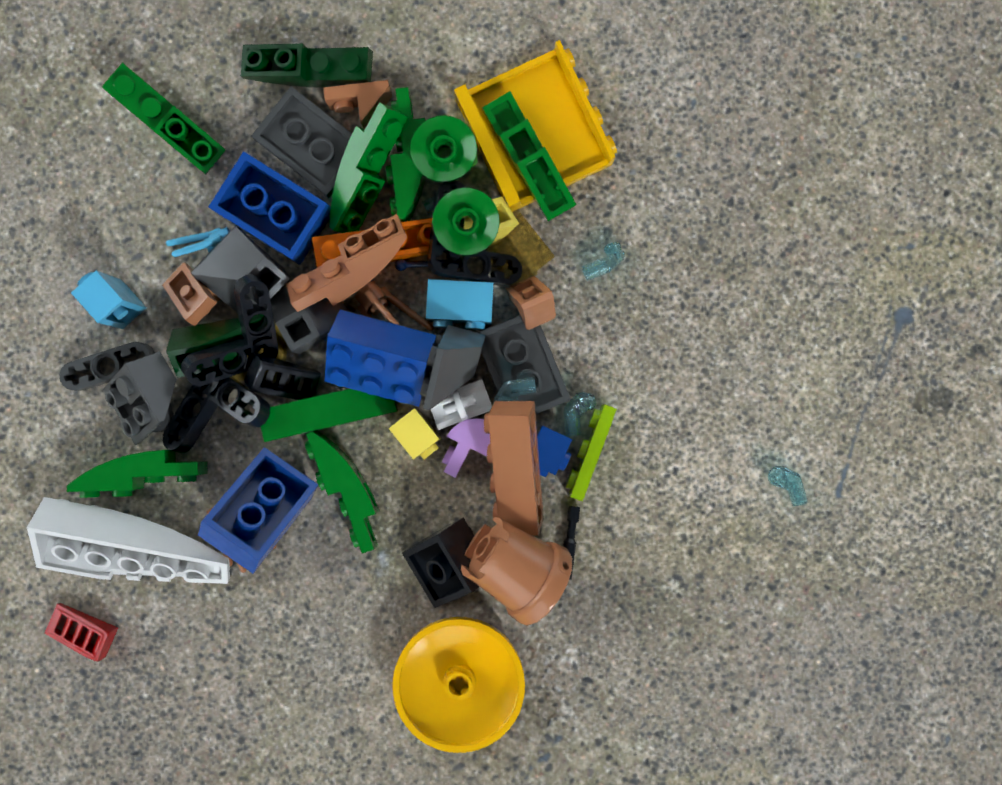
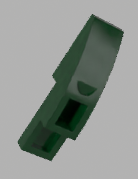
(306, 66)

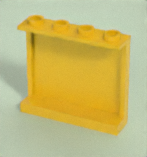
(558, 113)

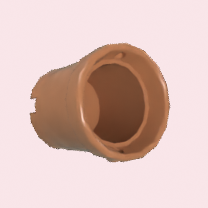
(518, 570)

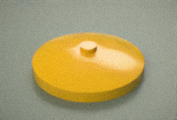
(458, 684)

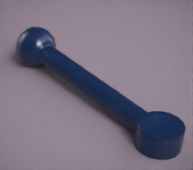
(401, 264)

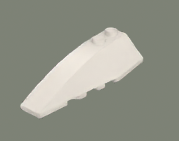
(109, 542)

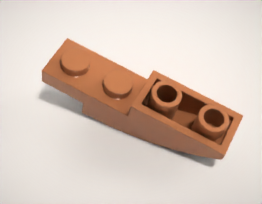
(360, 261)

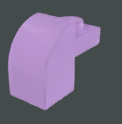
(469, 435)

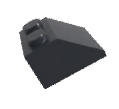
(438, 563)

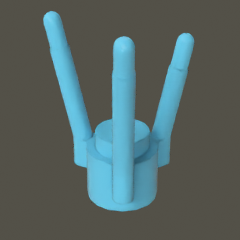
(210, 239)

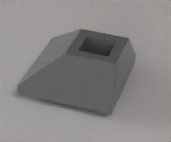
(234, 258)
(306, 327)
(451, 363)
(141, 395)

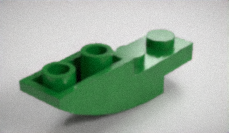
(164, 118)
(402, 172)
(357, 177)
(132, 471)
(341, 475)

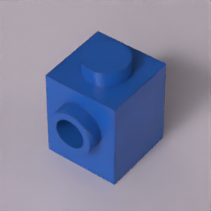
(552, 451)

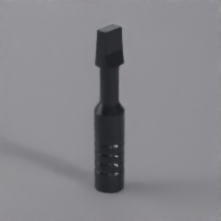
(569, 542)

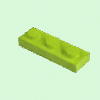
(590, 451)

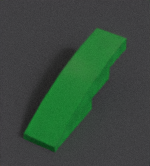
(529, 156)
(323, 412)

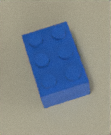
(271, 208)
(377, 357)
(257, 510)

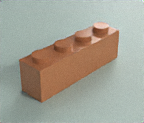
(515, 464)

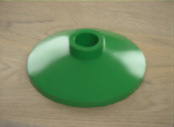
(439, 133)
(465, 204)

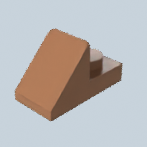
(361, 95)
(189, 294)
(533, 301)

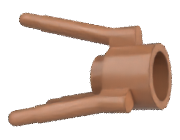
(375, 299)

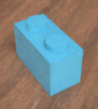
(108, 299)
(459, 303)

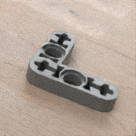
(89, 381)

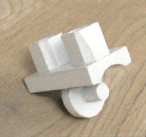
(462, 405)

